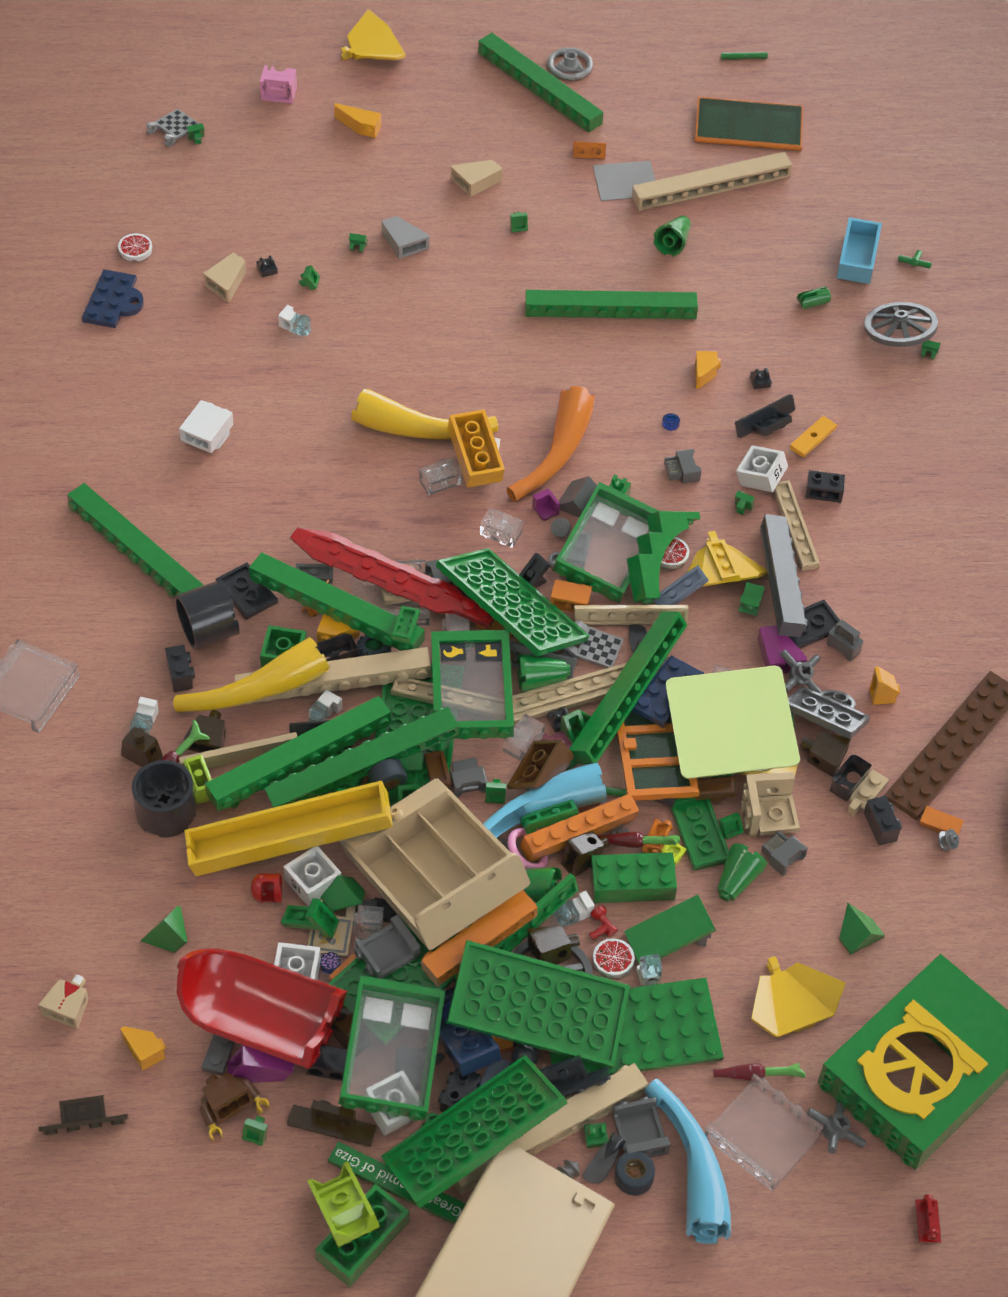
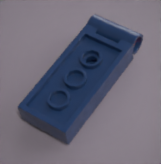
(465, 1047)

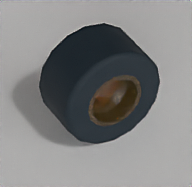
(390, 772)
(632, 1165)

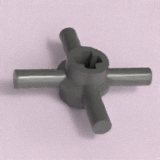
(801, 672)
(836, 1127)

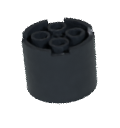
(206, 614)
(164, 798)

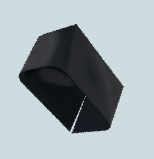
(338, 644)
(852, 764)
(329, 1064)

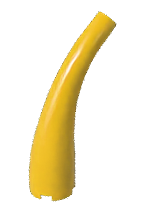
(396, 419)
(284, 673)

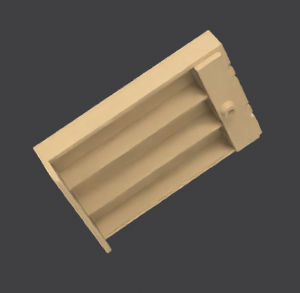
(437, 864)
(519, 1233)

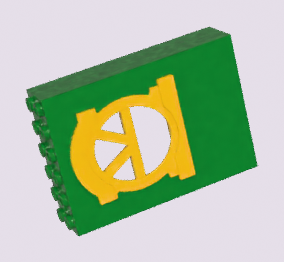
(958, 1020)

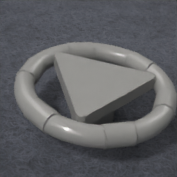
(569, 64)

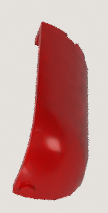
(258, 1003)

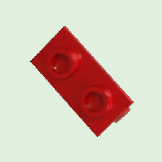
(928, 1219)

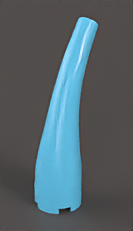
(579, 784)
(707, 1197)

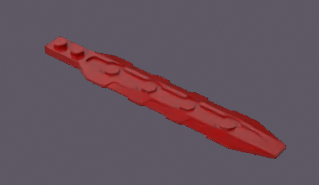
(388, 574)

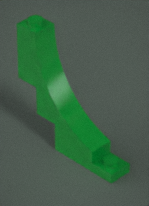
(646, 565)

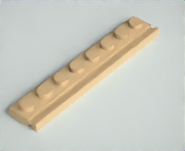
(565, 693)

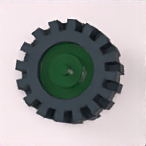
(371, 646)

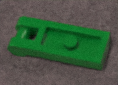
(548, 816)

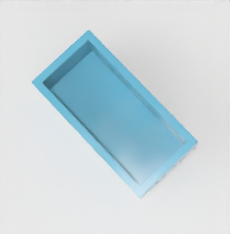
(859, 250)

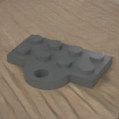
(829, 709)

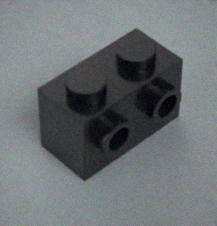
(825, 486)
(179, 669)
(882, 820)
(458, 1088)

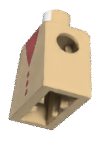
(66, 1002)

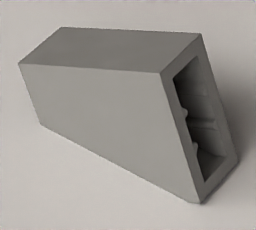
(404, 237)

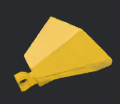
(373, 40)
(725, 563)
(794, 998)

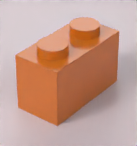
(568, 594)

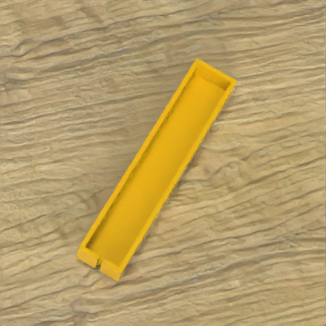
(288, 828)

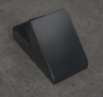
(534, 570)

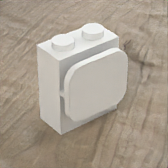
(206, 426)

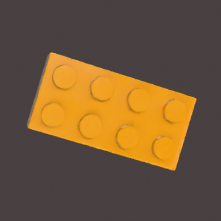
(476, 448)

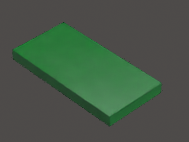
(700, 832)
(671, 929)

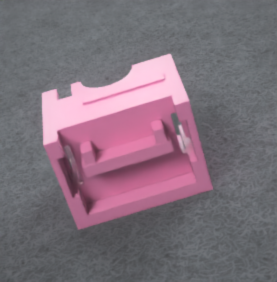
(278, 85)

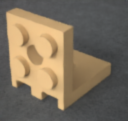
(762, 786)

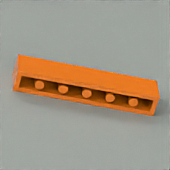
(596, 820)
(487, 930)

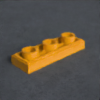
(813, 436)

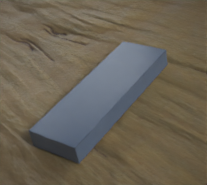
(682, 587)

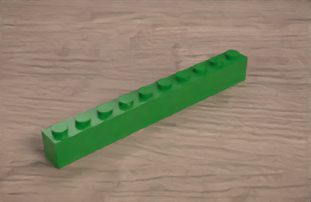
(540, 82)
(611, 304)
(131, 541)
(330, 601)
(628, 688)
(298, 753)
(357, 762)

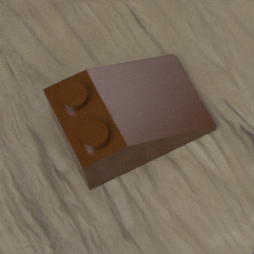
(541, 764)

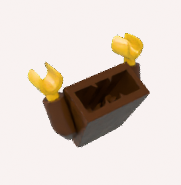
(226, 1098)

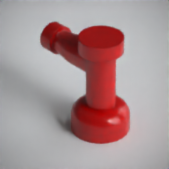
(599, 913)

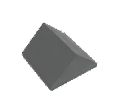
(577, 496)

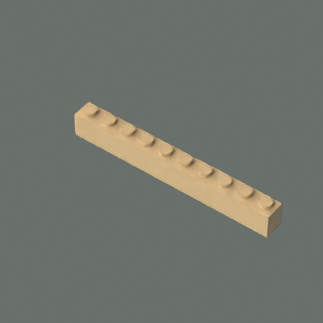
(711, 181)
(363, 672)
(581, 1110)

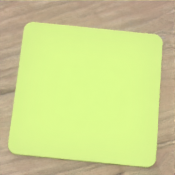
(732, 722)

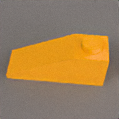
(360, 120)

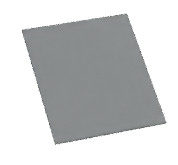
(617, 179)

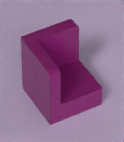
(545, 504)

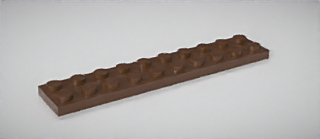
(950, 747)

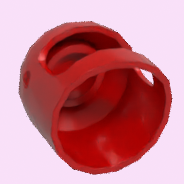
(267, 883)

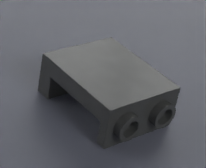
(387, 949)
(640, 1127)

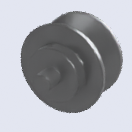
(560, 527)
(948, 840)
(570, 1169)

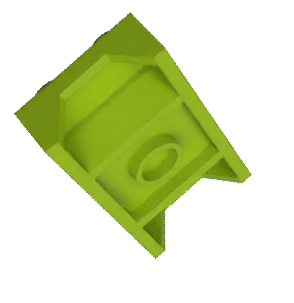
(344, 1206)

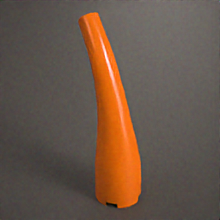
(571, 423)

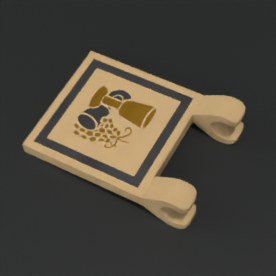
(341, 940)

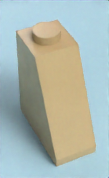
(476, 176)
(226, 276)

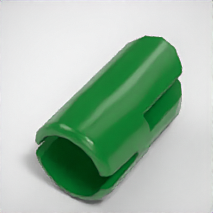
(814, 297)

